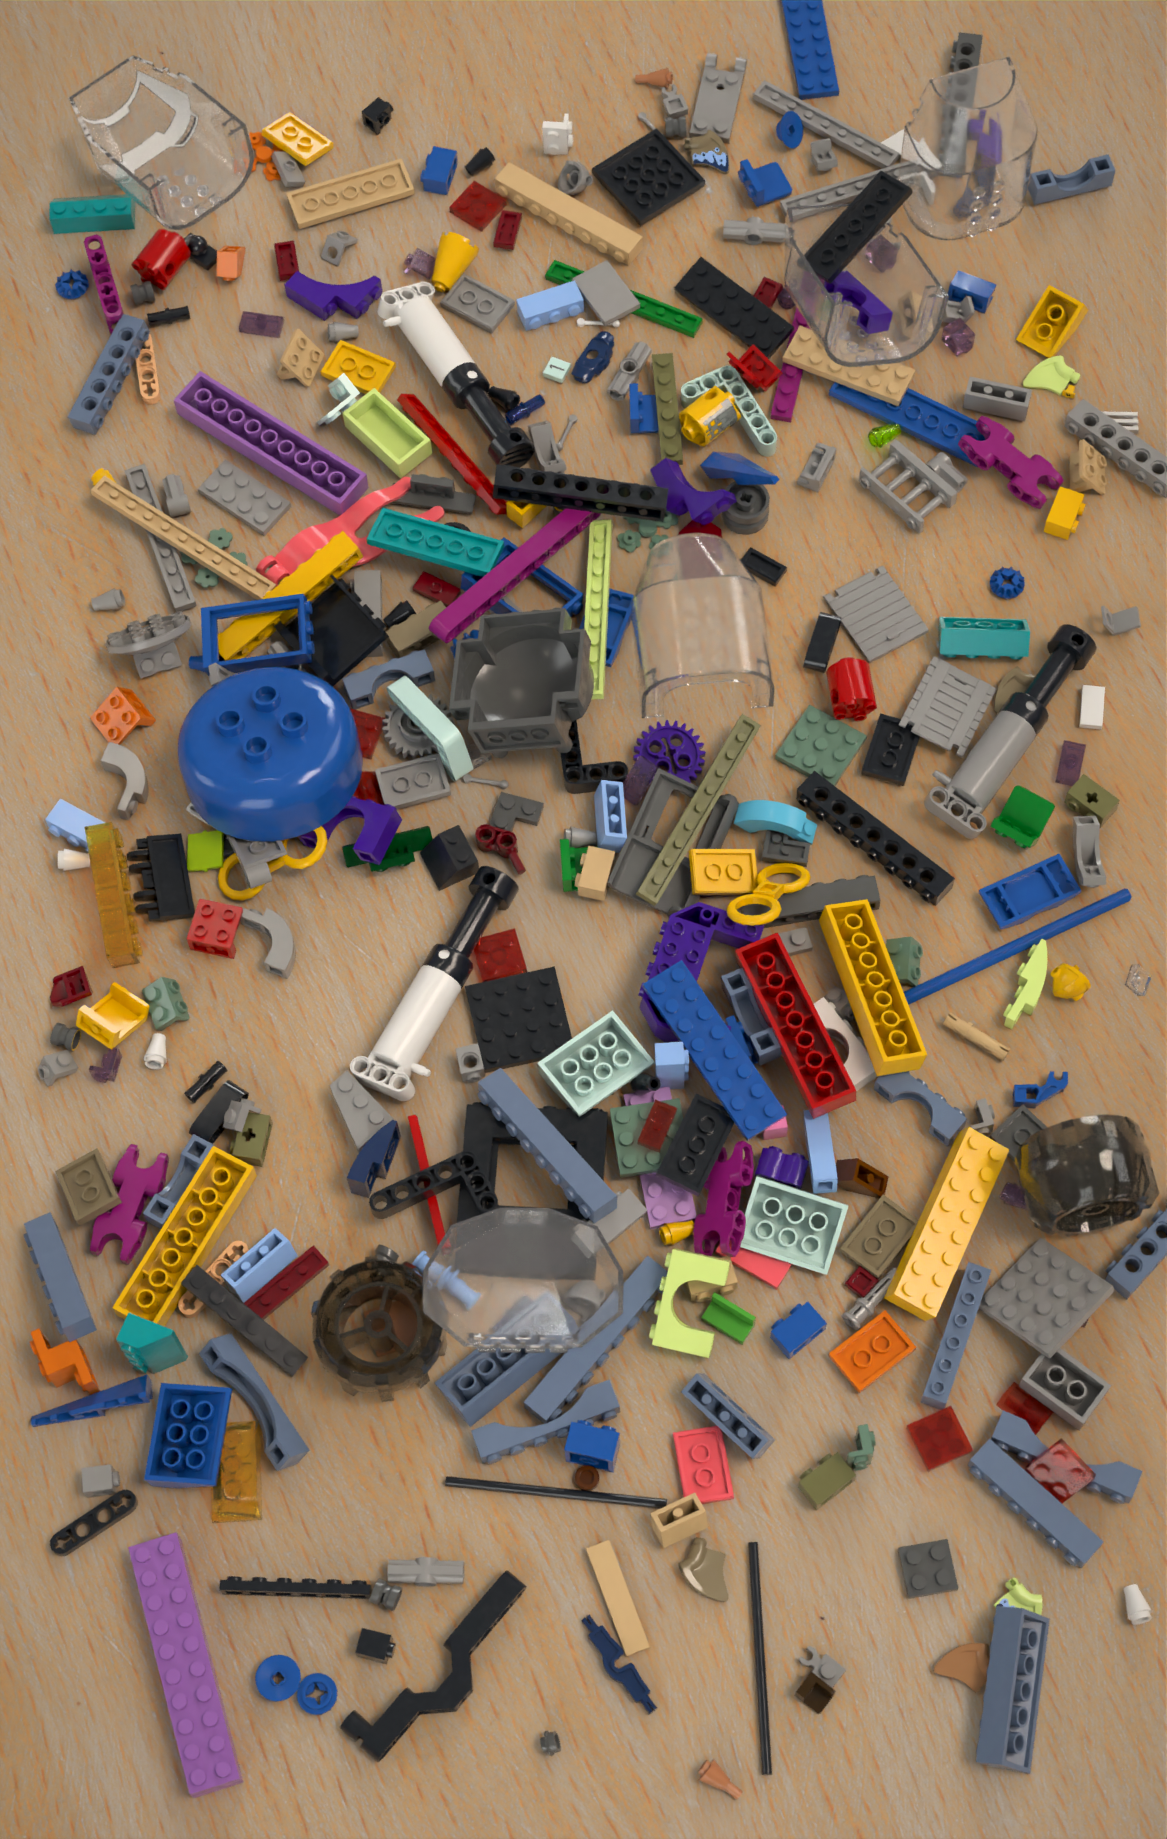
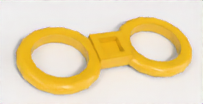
(273, 865)
(768, 894)

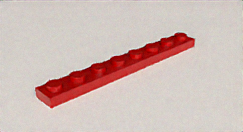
(449, 448)

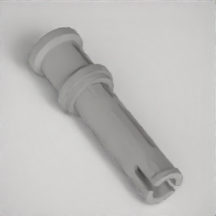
(865, 1306)

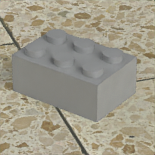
(1065, 1387)

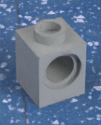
(470, 1054)
(100, 1480)

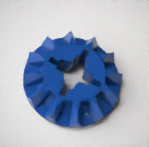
(79, 287)
(1007, 591)
(308, 1687)

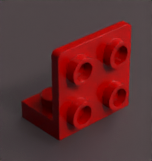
(214, 928)

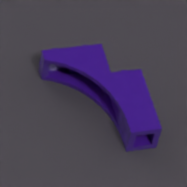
(325, 298)
(684, 497)

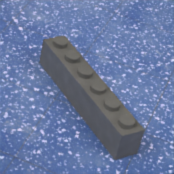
(811, 900)

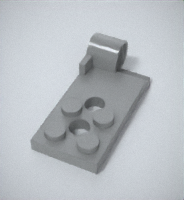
(253, 858)

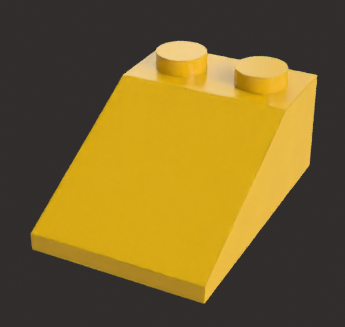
(1052, 322)

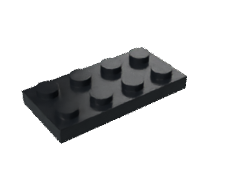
(696, 1145)

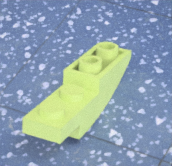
(1031, 984)

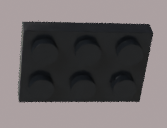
(890, 751)

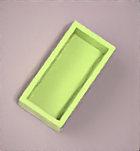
(387, 433)

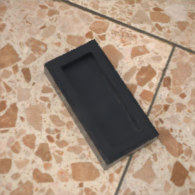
(764, 566)

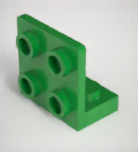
(570, 864)

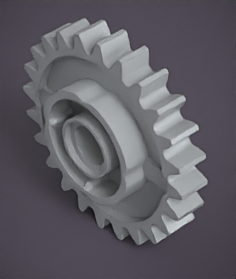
(404, 736)

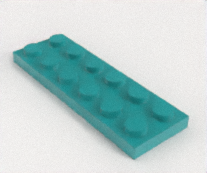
(435, 542)

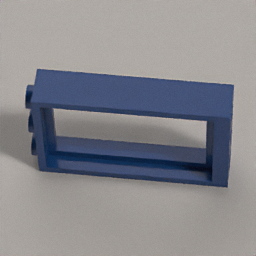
(542, 574)
(209, 627)

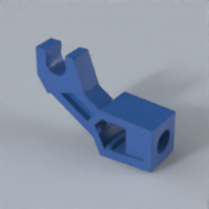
(1042, 1093)

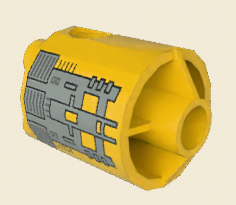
(709, 416)

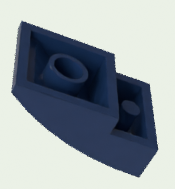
(374, 1159)

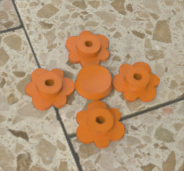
(263, 155)

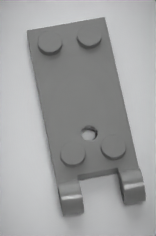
(715, 107)

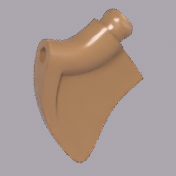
(966, 1664)

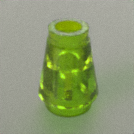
(884, 434)

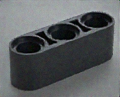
(822, 642)
(211, 1120)

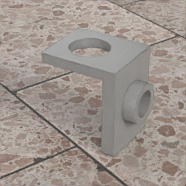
(339, 241)
(1121, 621)

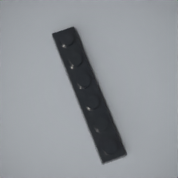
(244, 1320)
(286, 1588)

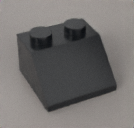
(449, 858)

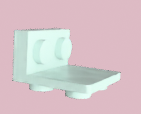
(344, 391)

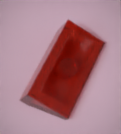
(369, 788)
(1025, 1406)

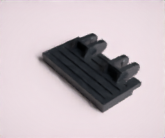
(164, 873)

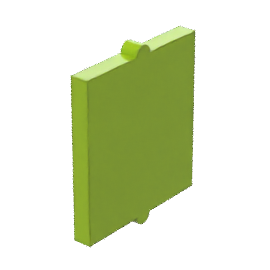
(205, 851)

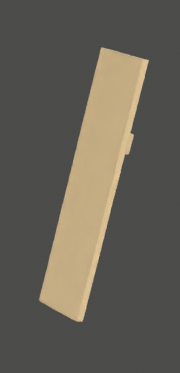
(617, 1598)

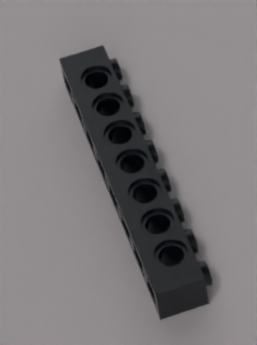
(580, 493)
(888, 840)

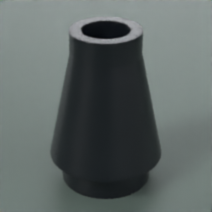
(480, 161)
(506, 398)
(399, 614)
(645, 1083)

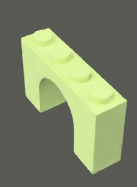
(670, 1330)

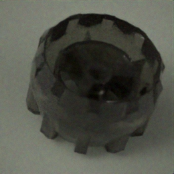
(1086, 1174)
(349, 1291)

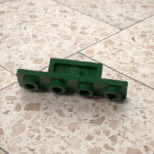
(398, 853)

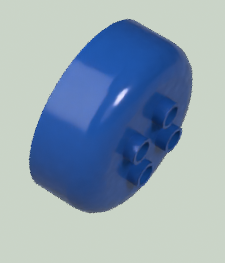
(269, 754)

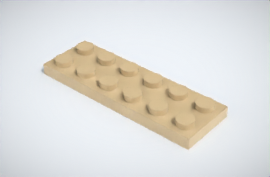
(350, 193)
(883, 382)

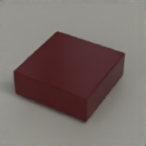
(861, 1282)

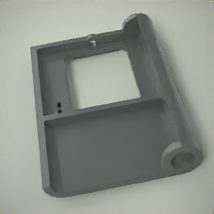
(641, 851)

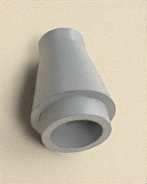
(341, 331)
(110, 600)
(580, 837)

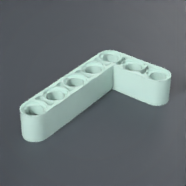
(743, 402)
(434, 725)

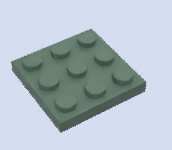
(821, 745)
(627, 1127)

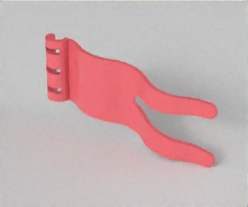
(309, 540)

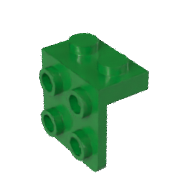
(1023, 817)

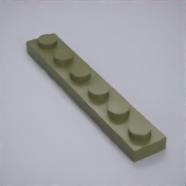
(667, 407)

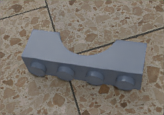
(1094, 175)
(363, 685)
(743, 1003)
(945, 1119)
(166, 1200)

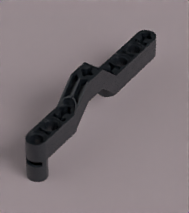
(454, 1690)

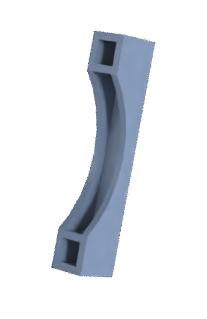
(229, 1362)
(499, 1440)
(1113, 1479)

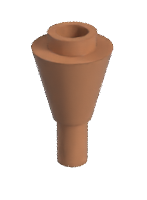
(659, 78)
(713, 1775)

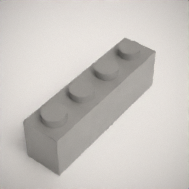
(368, 587)

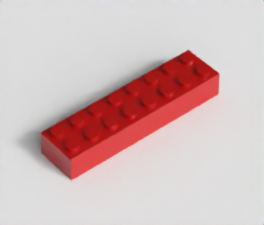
(796, 1025)

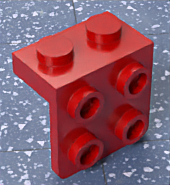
(756, 368)

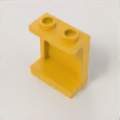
(113, 1016)

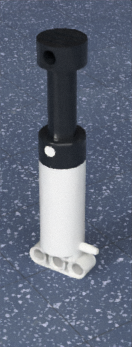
(453, 368)
(433, 992)

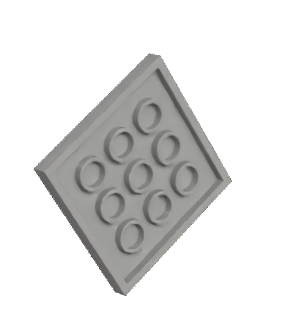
(1045, 1297)

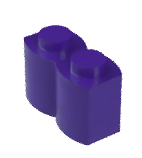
(782, 1167)

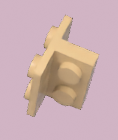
(300, 359)
(1087, 469)

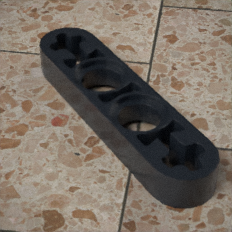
(96, 1526)

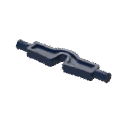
(627, 1675)

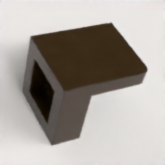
(815, 1693)

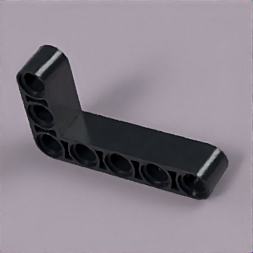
(586, 772)
(437, 1185)

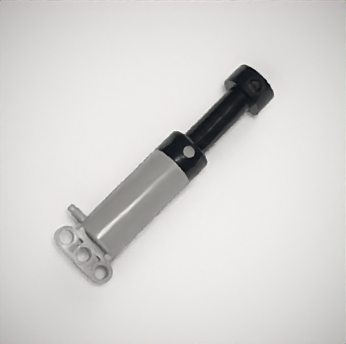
(1008, 736)

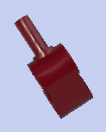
(495, 843)

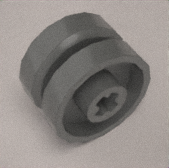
(750, 510)

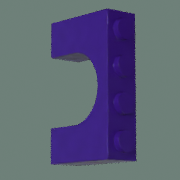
(377, 833)

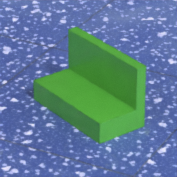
(729, 1318)

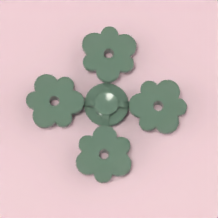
(647, 529)
(219, 539)

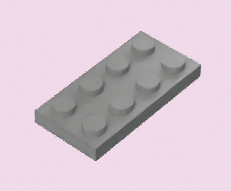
(244, 497)

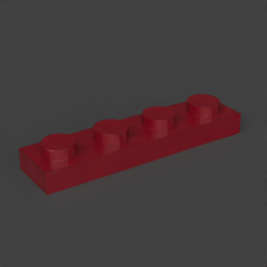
(287, 1283)

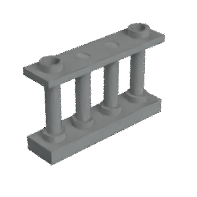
(913, 468)

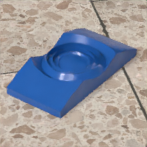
(618, 621)
(1030, 892)

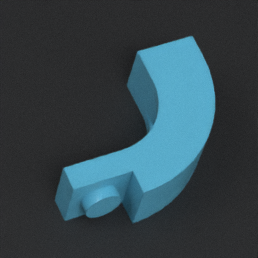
(775, 816)

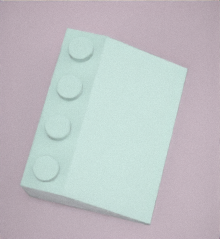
(594, 1064)
(792, 1225)

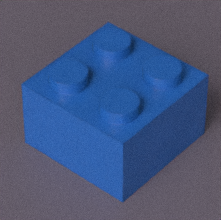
(592, 1445)

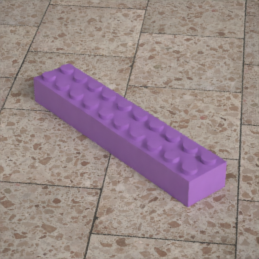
(271, 443)
(185, 1665)

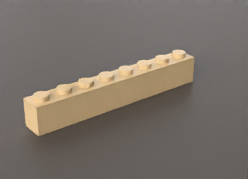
(568, 214)

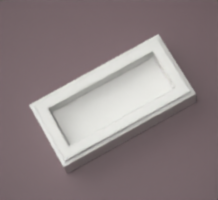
(1092, 707)

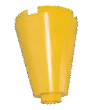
(452, 260)

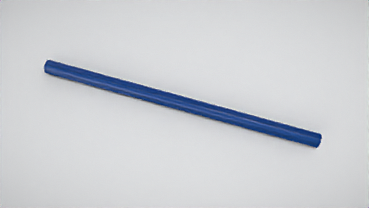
(1017, 946)

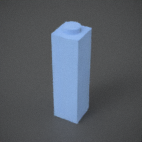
(820, 1153)

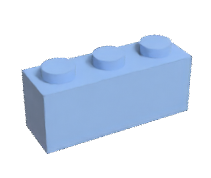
(550, 305)
(610, 815)
(70, 823)
(671, 1064)
(259, 1265)

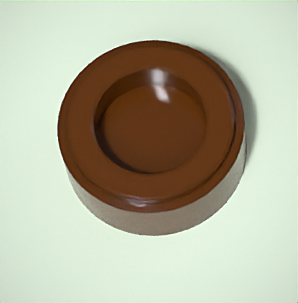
(587, 1478)

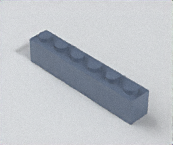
(59, 1276)
(1035, 1503)

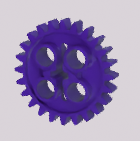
(687, 750)

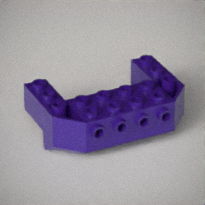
(687, 939)

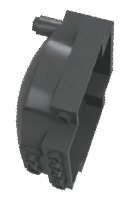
(522, 681)

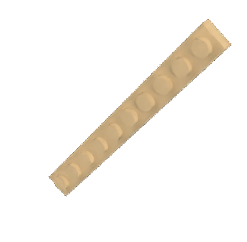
(182, 538)

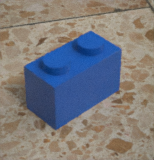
(439, 170)
(798, 1329)

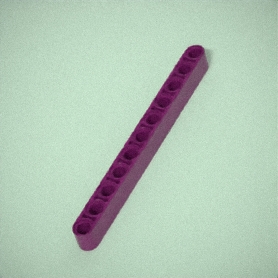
(510, 573)

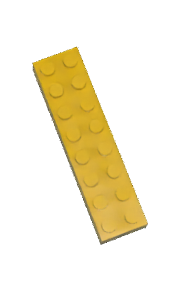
(872, 988)
(946, 1224)
(186, 1237)

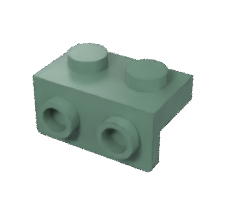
(905, 957)
(165, 1002)
(865, 1445)

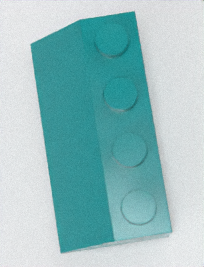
(92, 214)
(984, 637)
(149, 1345)

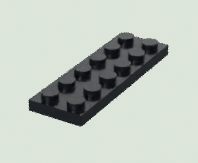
(857, 226)
(733, 308)

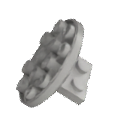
(152, 645)

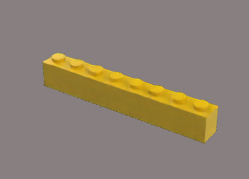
(308, 579)

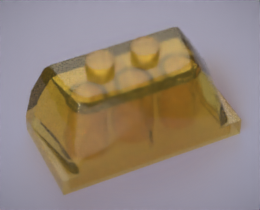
(239, 1484)

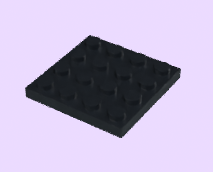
(648, 177)
(518, 1018)

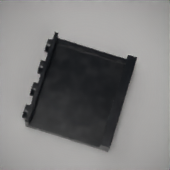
(341, 634)

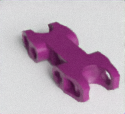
(104, 281)
(1008, 460)
(722, 1218)
(123, 1220)

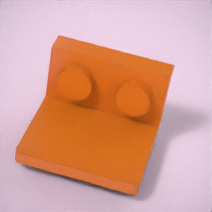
(120, 715)

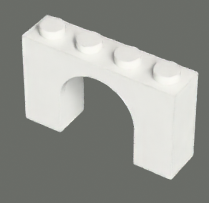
(858, 1062)

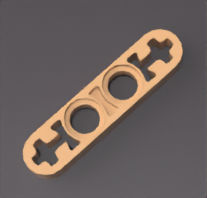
(149, 367)
(221, 1260)

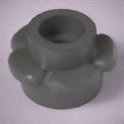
(550, 1743)

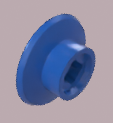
(790, 129)
(270, 1669)

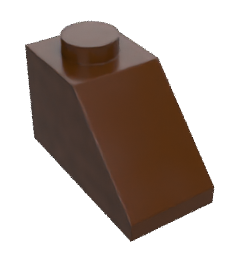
(860, 1178)

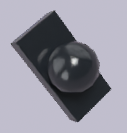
(200, 251)

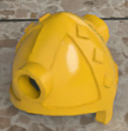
(1069, 982)

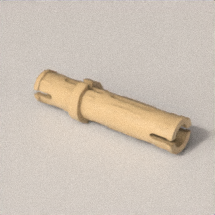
(968, 1031)

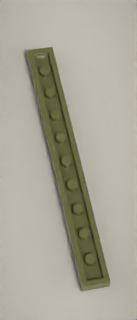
(698, 810)

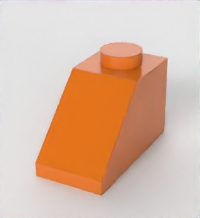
(230, 262)

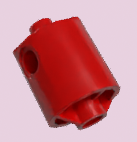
(162, 258)
(851, 689)

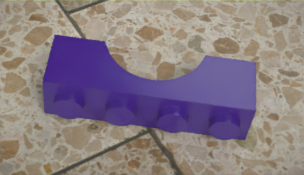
(873, 314)

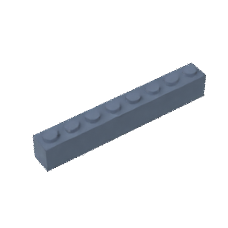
(547, 1146)
(577, 1364)

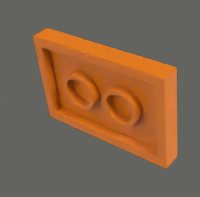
(872, 1351)

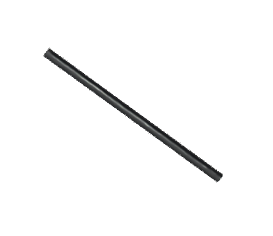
(555, 1492)
(760, 1665)

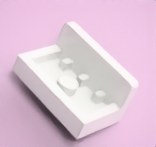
(557, 136)

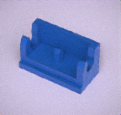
(969, 285)

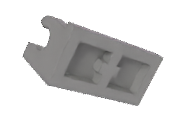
(817, 467)

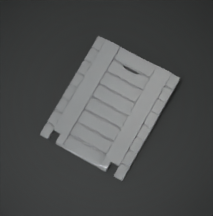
(876, 614)
(947, 706)

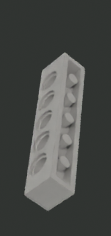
(1119, 438)

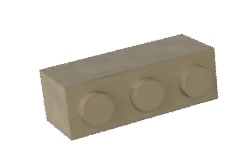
(414, 632)

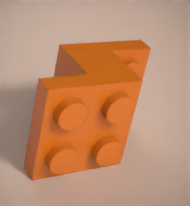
(63, 1362)

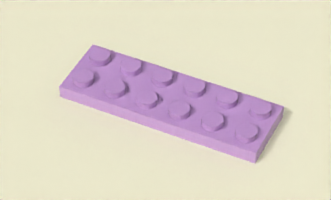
(662, 1199)

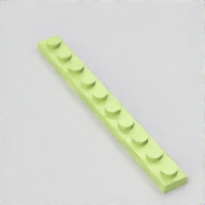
(598, 599)

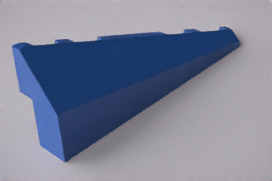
(737, 467)
(125, 1394)

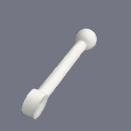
(581, 323)

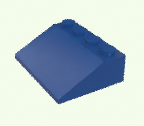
(187, 1436)

